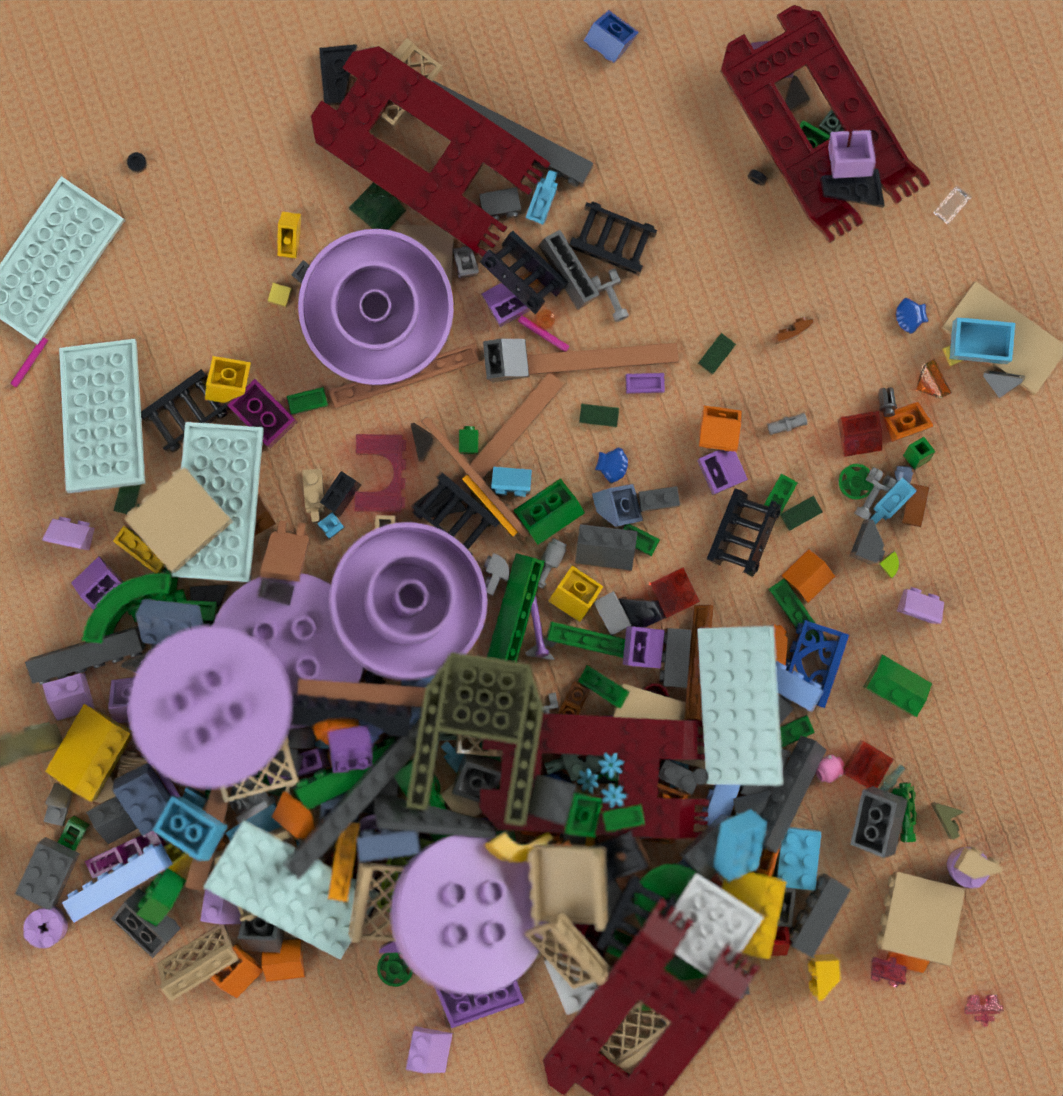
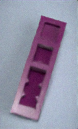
(107, 860)

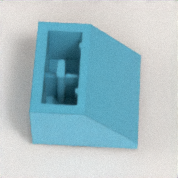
(511, 480)

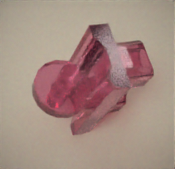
(888, 970)
(992, 1007)

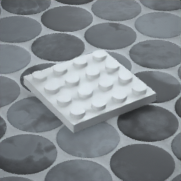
(717, 922)

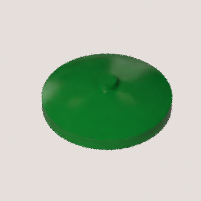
(663, 881)

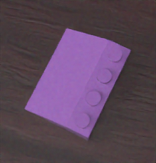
(470, 1007)

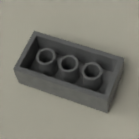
(818, 914)

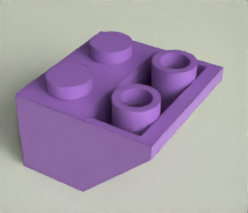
(504, 304)
(722, 470)
(96, 582)
(643, 647)
(350, 749)

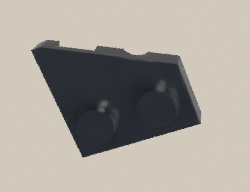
(208, 593)
(642, 612)

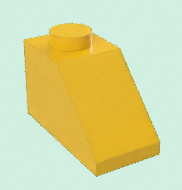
(288, 234)

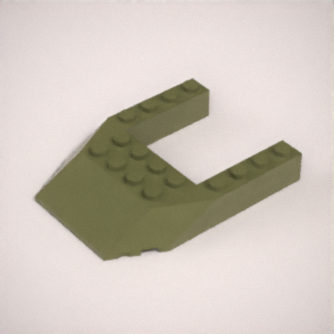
(482, 701)
(33, 741)

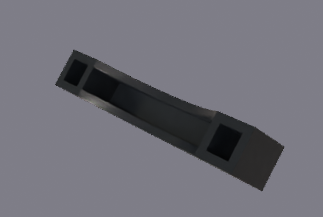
(312, 709)

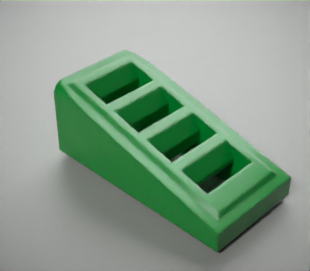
(77, 827)

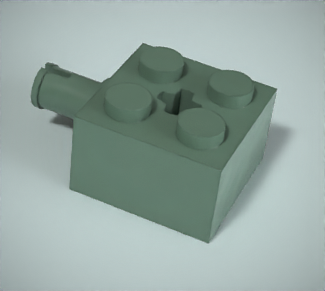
(574, 764)

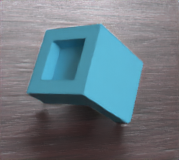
(195, 797)

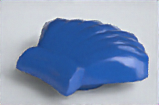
(910, 315)
(612, 464)

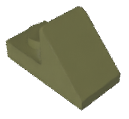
(945, 815)

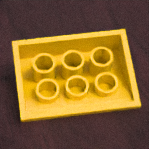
(89, 752)
(764, 896)

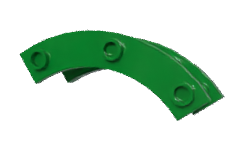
(113, 604)

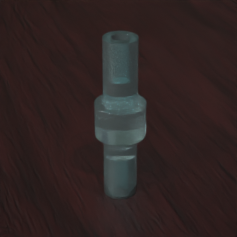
(890, 780)

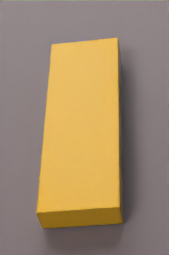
(138, 549)

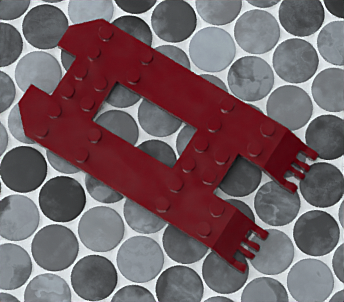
(812, 44)
(472, 144)
(637, 743)
(641, 977)

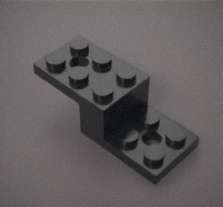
(617, 867)

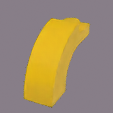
(508, 851)

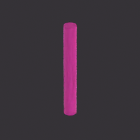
(544, 334)
(28, 363)

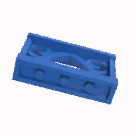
(835, 647)

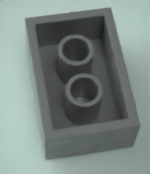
(878, 822)
(47, 873)

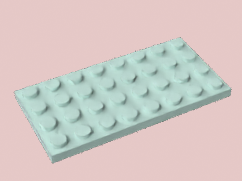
(53, 258)
(101, 416)
(228, 468)
(740, 705)
(256, 880)

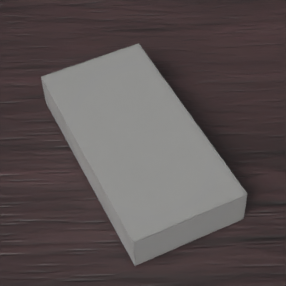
(256, 809)

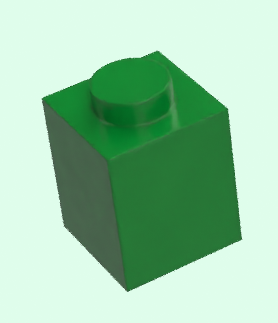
(468, 440)
(919, 453)

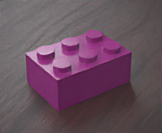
(261, 409)

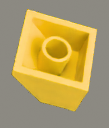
(226, 379)
(575, 593)

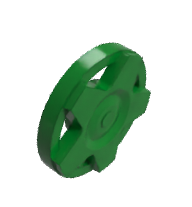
(855, 482)
(394, 969)

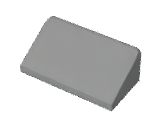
(612, 613)

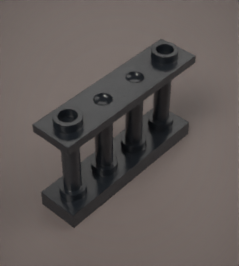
(598, 250)
(533, 263)
(167, 402)
(458, 495)
(731, 520)
(624, 903)

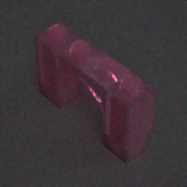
(392, 448)

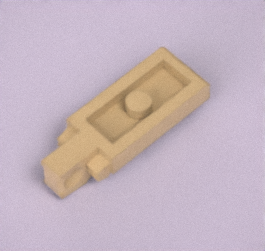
(313, 492)

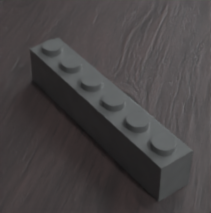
(84, 655)
(789, 795)

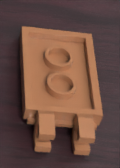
(285, 553)

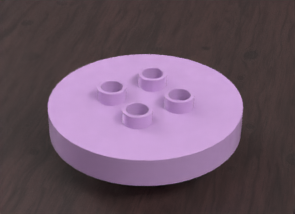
(376, 307)
(407, 600)
(295, 633)
(210, 706)
(464, 916)

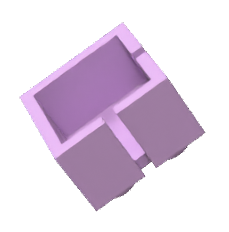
(851, 161)

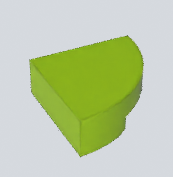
(890, 564)

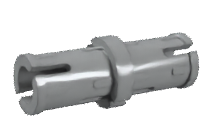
(787, 424)

